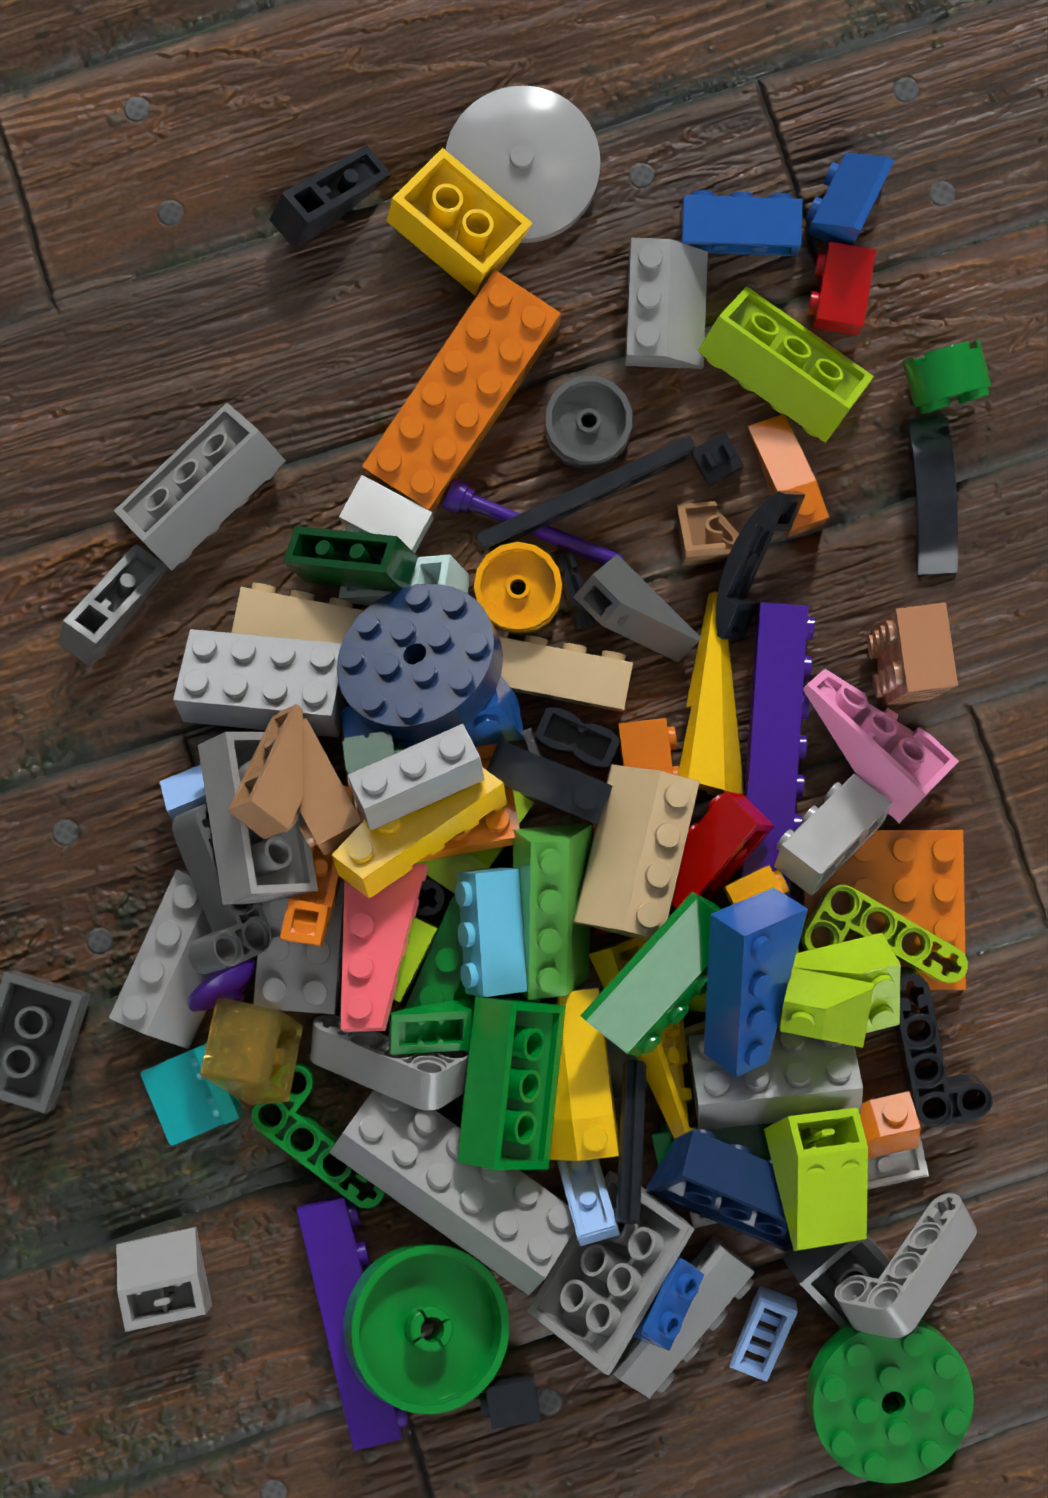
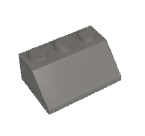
(665, 304)

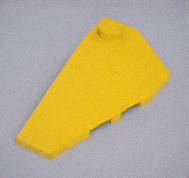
(584, 1104)

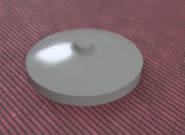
(532, 154)

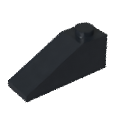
(327, 196)
(549, 782)

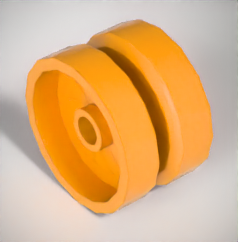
(513, 564)

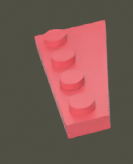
(373, 949)

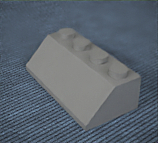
(200, 486)
(247, 864)
(162, 975)
(725, 1277)

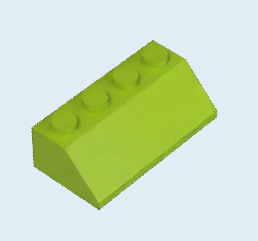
(784, 364)

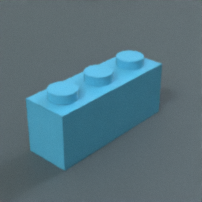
(491, 932)

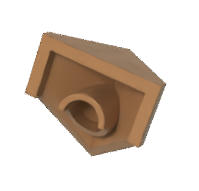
(704, 533)

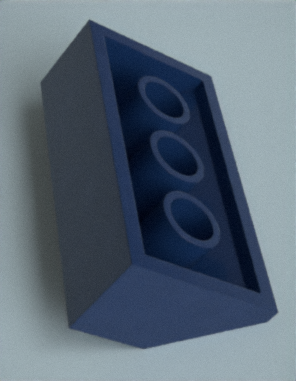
(723, 1186)

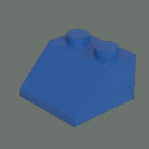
(849, 197)

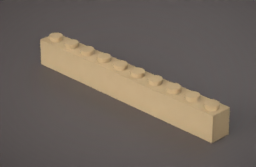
(527, 665)

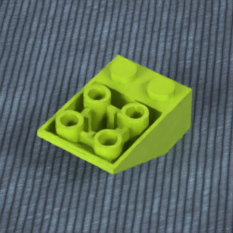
(821, 1176)

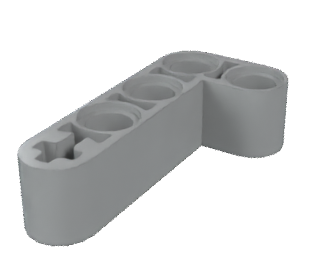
(364, 1057)
(914, 1275)

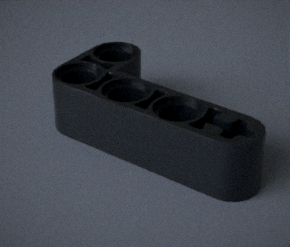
(928, 1045)

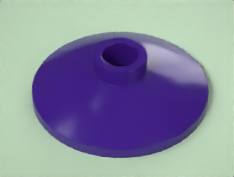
(225, 983)

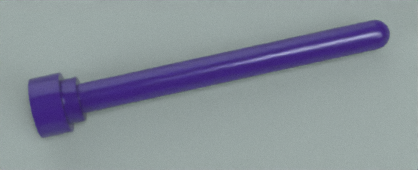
(463, 499)

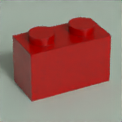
(843, 288)

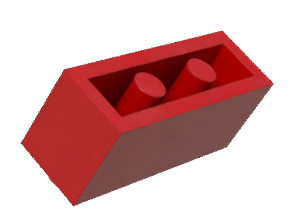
(719, 846)

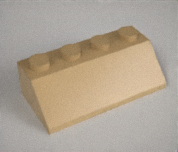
(636, 852)

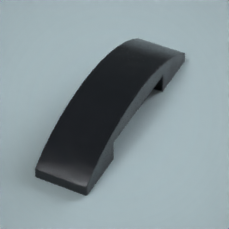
(934, 496)
(733, 605)

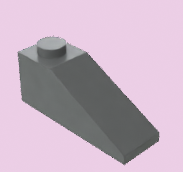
(110, 605)

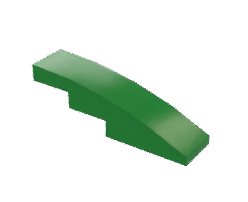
(436, 1026)

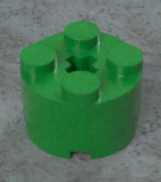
(947, 374)

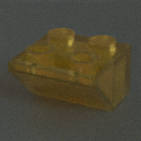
(252, 1051)

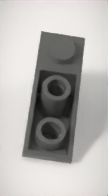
(634, 610)

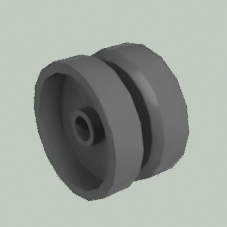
(585, 447)

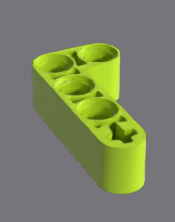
(895, 929)

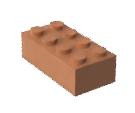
(913, 655)

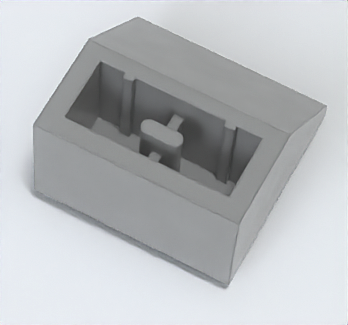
(161, 1279)

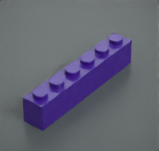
(336, 1265)

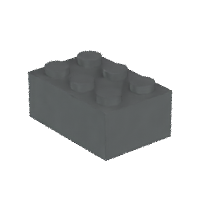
(37, 1038)

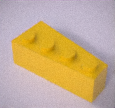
(387, 853)

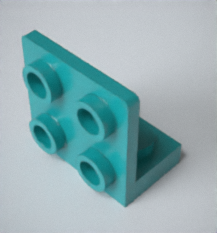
(186, 1100)

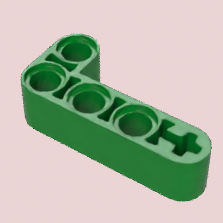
(314, 1157)

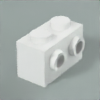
(384, 512)

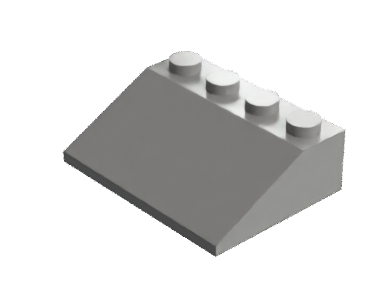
(606, 1287)

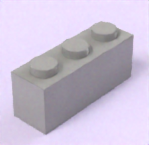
(416, 777)
(831, 833)

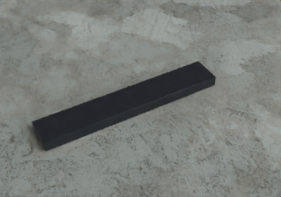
(584, 495)

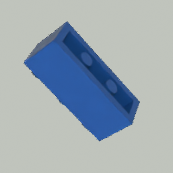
(742, 223)

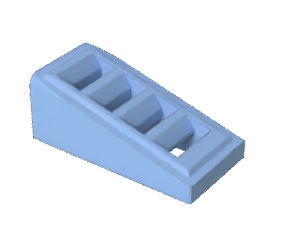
(777, 1303)

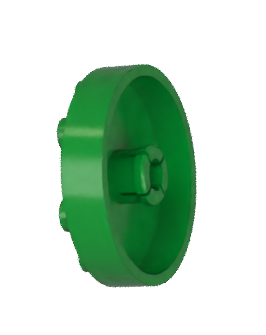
(386, 1322)
(889, 1438)

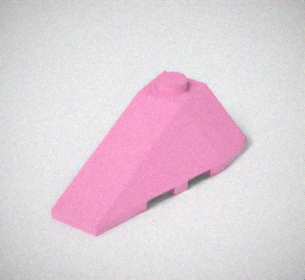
(880, 750)

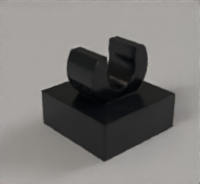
(717, 459)

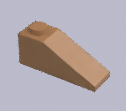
(274, 779)
(325, 804)

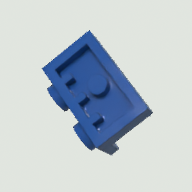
(670, 1306)

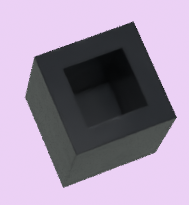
(511, 1401)

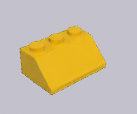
(457, 221)

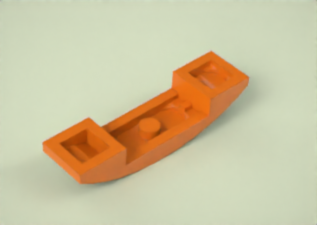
(310, 913)

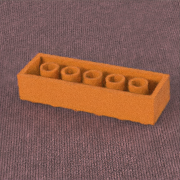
(462, 392)

